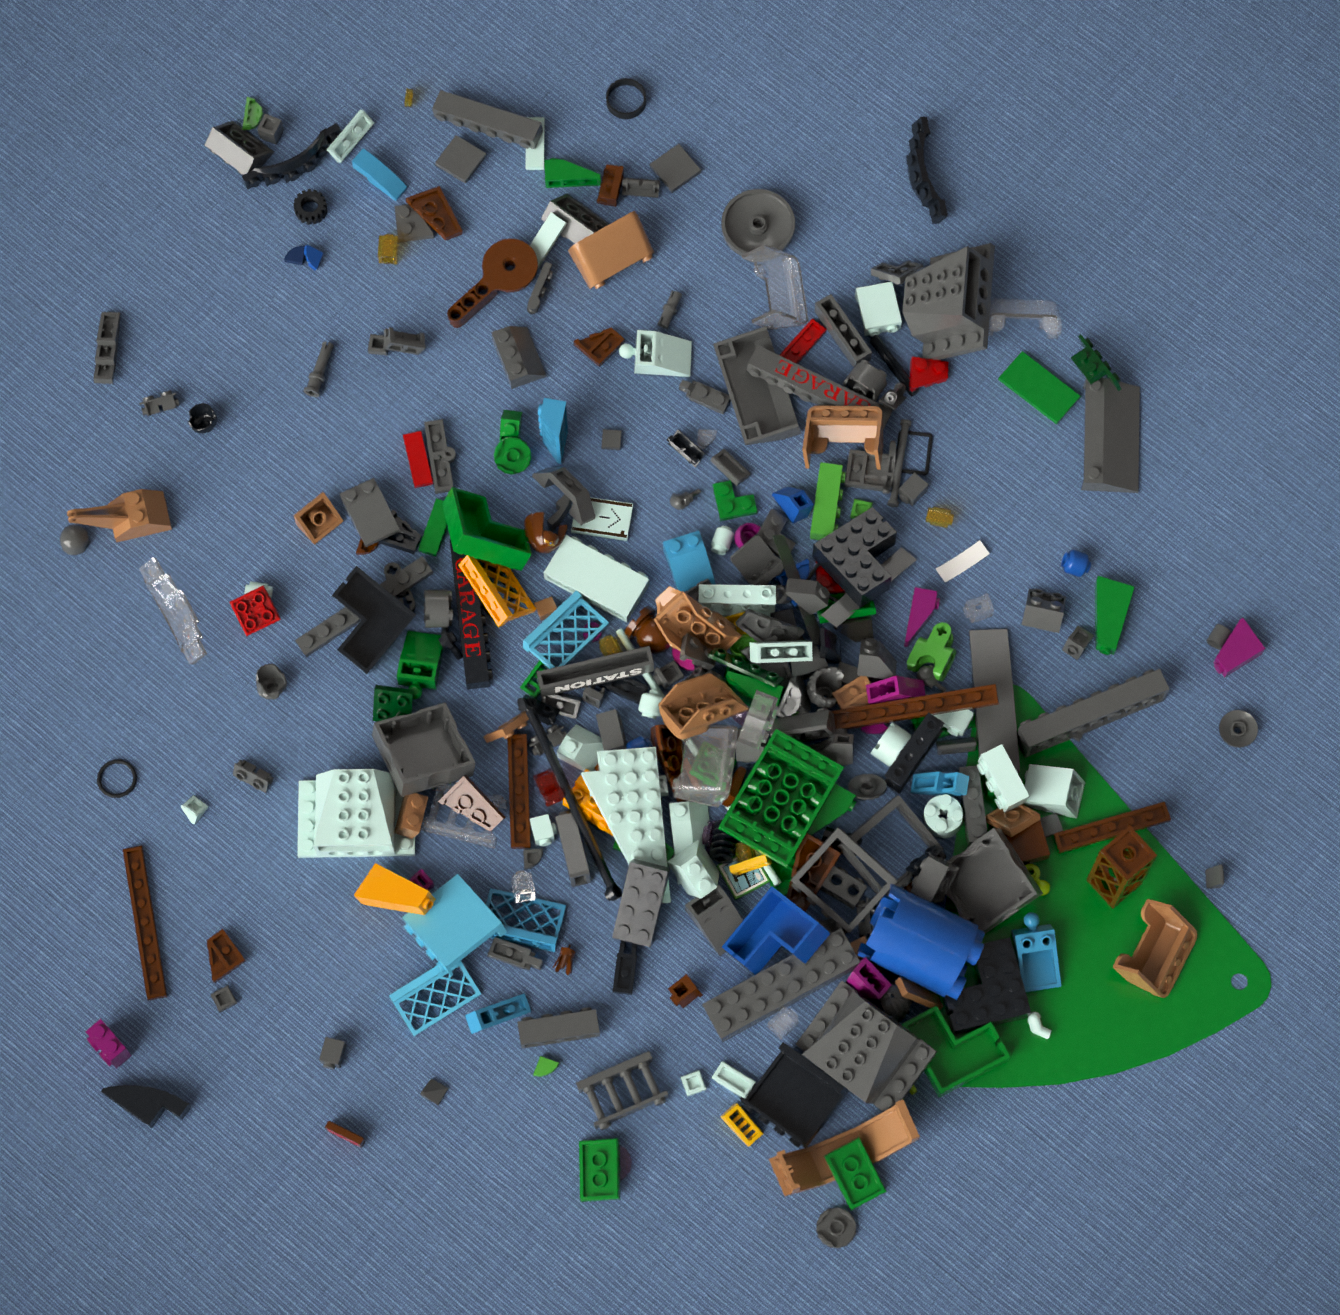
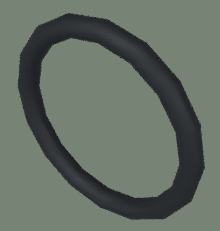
(118, 762)

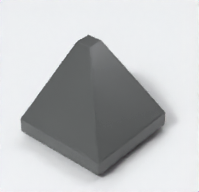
(434, 1091)

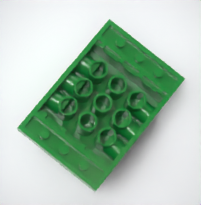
(781, 798)

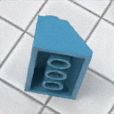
(554, 426)

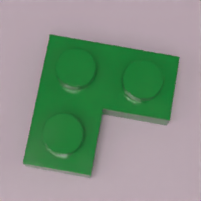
(732, 507)

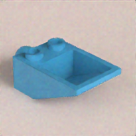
(1039, 958)

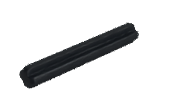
(892, 363)

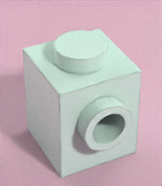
(543, 830)

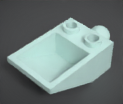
(661, 354)

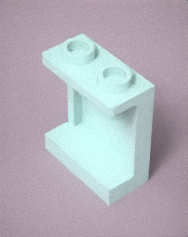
(878, 308)

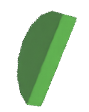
(252, 115)

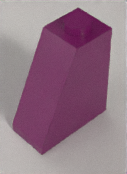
(1238, 649)
(894, 689)
(868, 980)

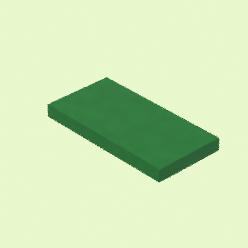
(1039, 387)

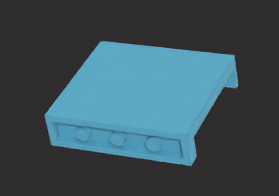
(453, 924)

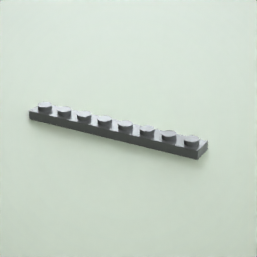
(344, 619)

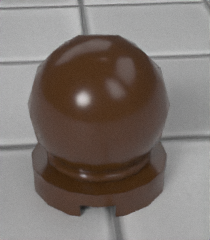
(647, 632)

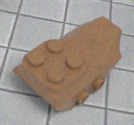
(682, 615)
(697, 704)

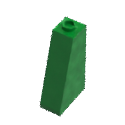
(1111, 607)

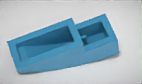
(379, 174)
(940, 783)

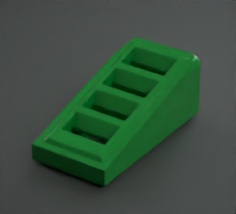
(525, 688)

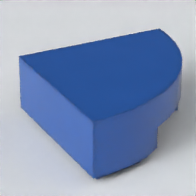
(312, 256)

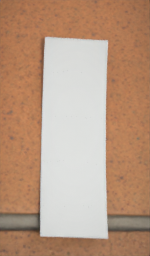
(962, 561)

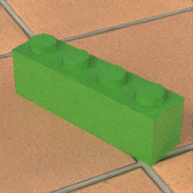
(826, 500)

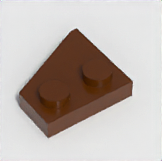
(600, 345)
(223, 955)

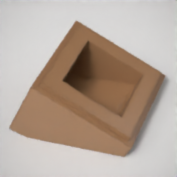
(545, 607)

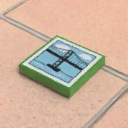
(744, 883)

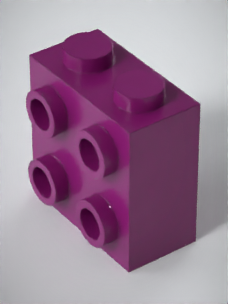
(111, 1048)

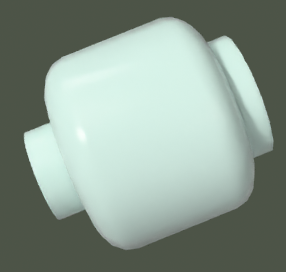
(649, 704)

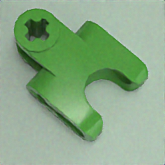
(934, 650)

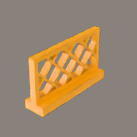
(489, 593)

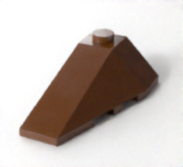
(669, 752)
(816, 873)

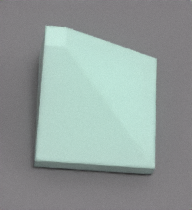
(194, 809)

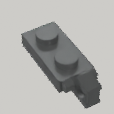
(705, 396)
(514, 955)

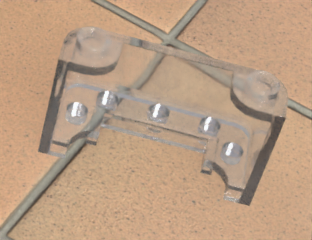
(1042, 310)
(707, 766)

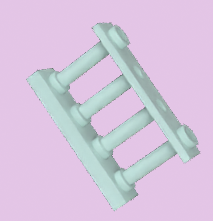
(738, 598)

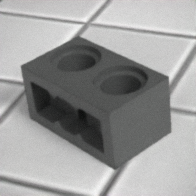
(840, 892)

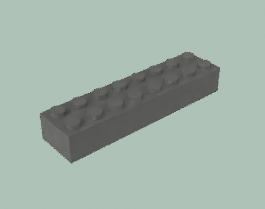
(1092, 712)
(780, 986)

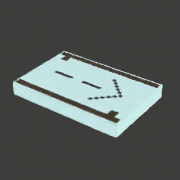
(610, 521)

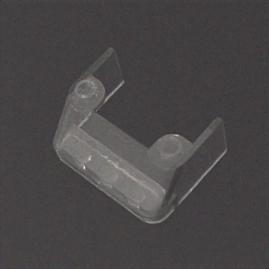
(783, 287)

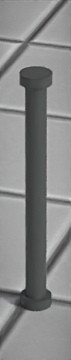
(905, 424)

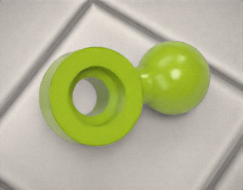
(1043, 885)

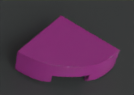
(874, 729)

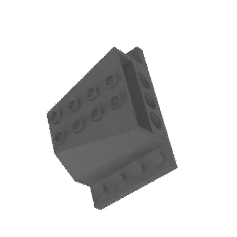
(951, 302)
(865, 1048)

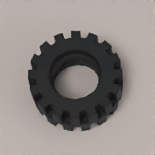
(310, 196)

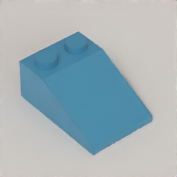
(688, 561)

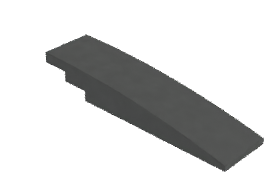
(991, 666)

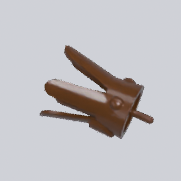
(566, 956)

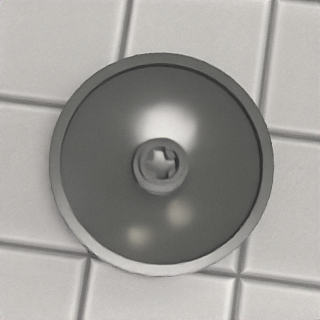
(756, 220)

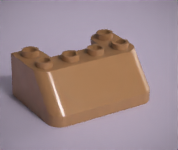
(1160, 951)

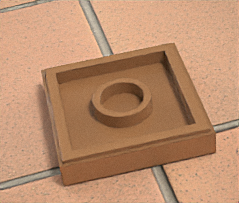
(1013, 820)

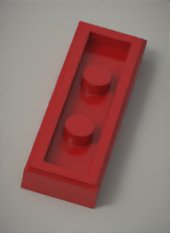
(804, 341)
(417, 459)

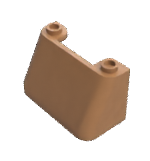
(611, 250)

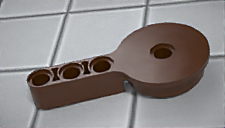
(497, 277)

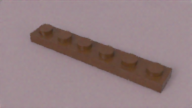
(518, 791)
(1111, 827)

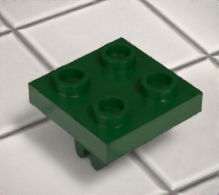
(391, 702)

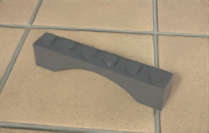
(837, 748)

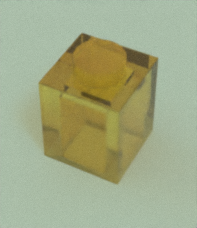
(388, 249)

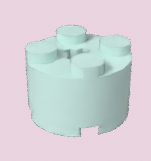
(891, 744)
(943, 806)

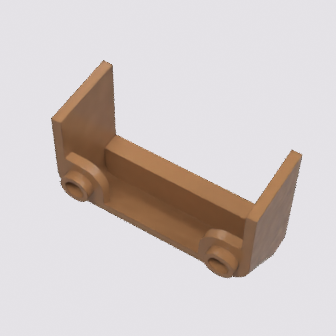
(843, 425)

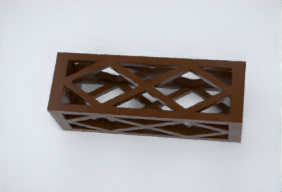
(1128, 872)

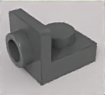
(1077, 642)

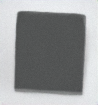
(1214, 877)

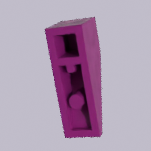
(922, 609)

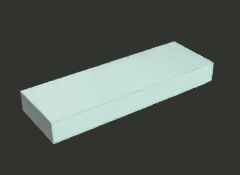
(350, 136)
(535, 156)
(547, 236)

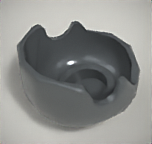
(74, 539)

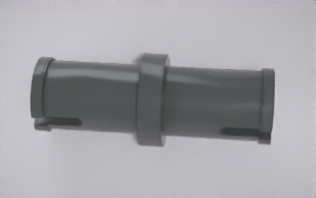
(669, 309)

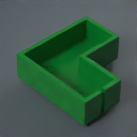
(478, 536)
(959, 1059)

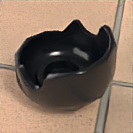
(202, 418)

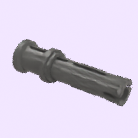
(317, 377)

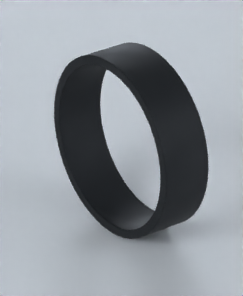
(626, 81)

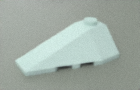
(687, 824)

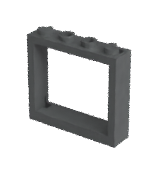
(898, 803)
(826, 910)

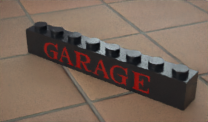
(471, 629)

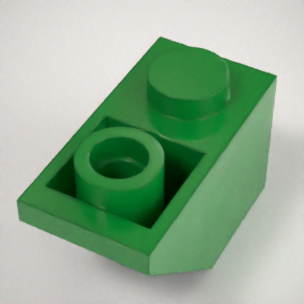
(510, 424)

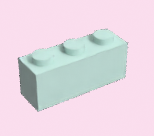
(780, 651)

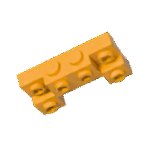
(588, 805)

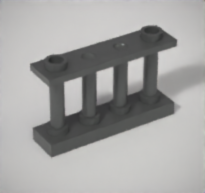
(606, 1078)

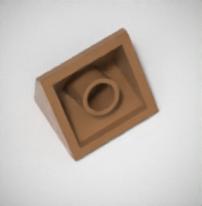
(317, 518)

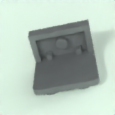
(757, 562)

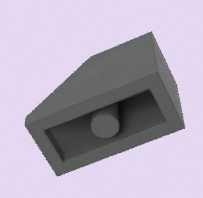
(807, 594)

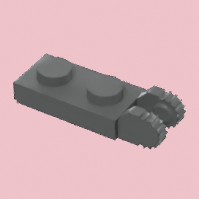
(539, 289)

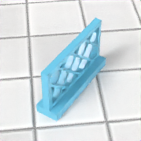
(556, 619)
(422, 983)

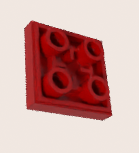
(255, 610)

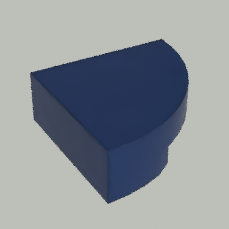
(295, 255)

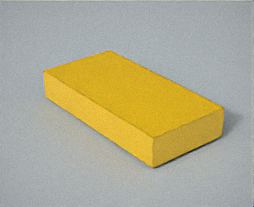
(757, 862)

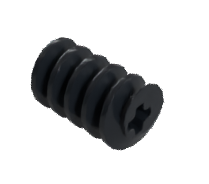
(721, 845)

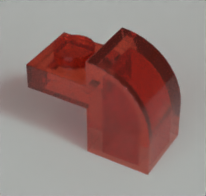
(548, 787)

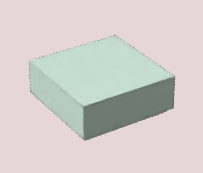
(693, 1083)

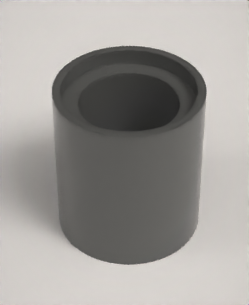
(1218, 636)

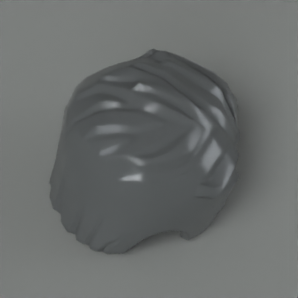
(270, 681)

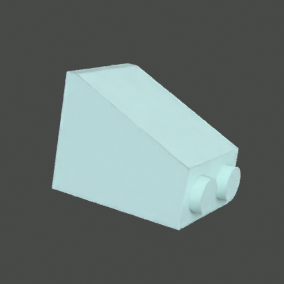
(1054, 789)
(695, 870)

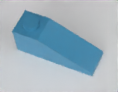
(497, 1013)

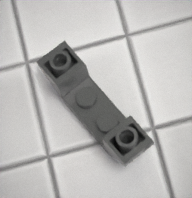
(582, 506)

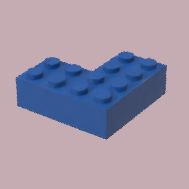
(771, 925)

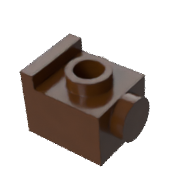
(684, 991)

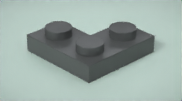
(894, 273)
(771, 526)

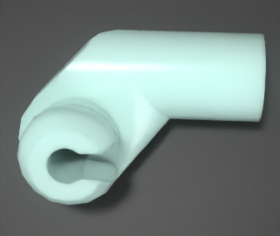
(1036, 1026)

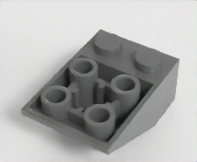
(714, 917)

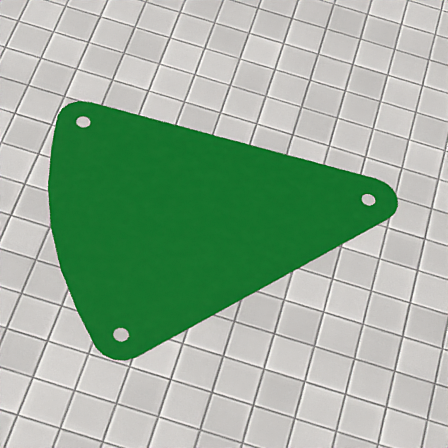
(1096, 1014)

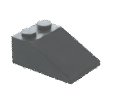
(369, 512)

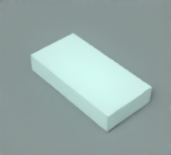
(733, 1080)

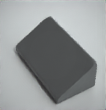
(567, 704)
(956, 746)

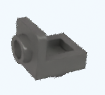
(668, 675)

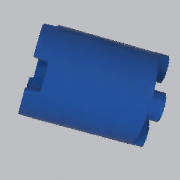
(922, 942)

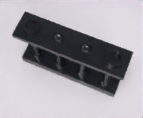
(913, 753)

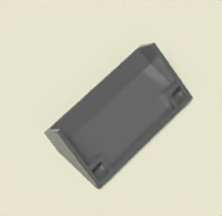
(760, 408)
(1111, 437)

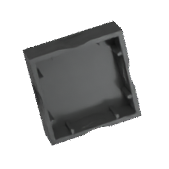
(423, 749)
(991, 881)

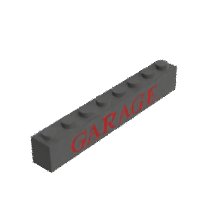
(806, 383)

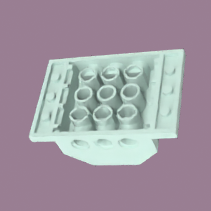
(350, 815)

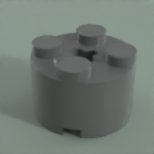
(866, 380)
(437, 608)

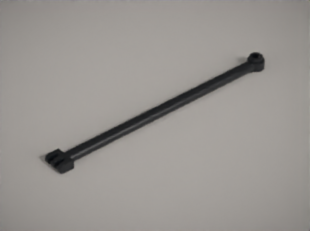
(529, 706)

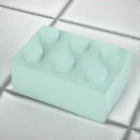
(1002, 779)

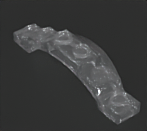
(175, 610)

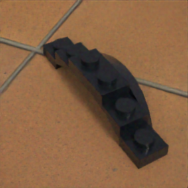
(292, 168)
(918, 174)

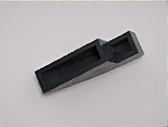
(146, 1102)

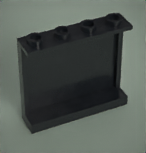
(794, 1097)

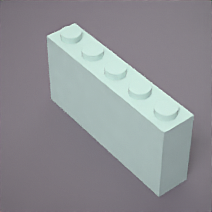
(597, 578)

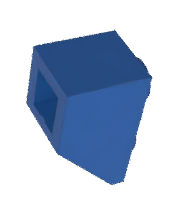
(794, 503)

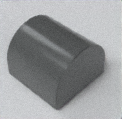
(376, 345)

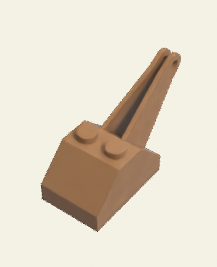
(129, 515)

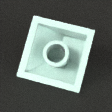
(580, 748)

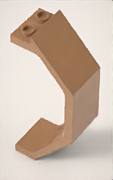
(880, 1136)

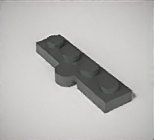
(439, 455)

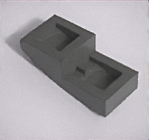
(562, 507)

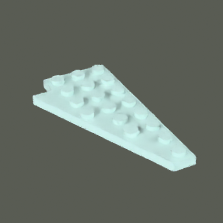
(631, 803)

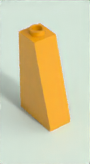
(390, 891)

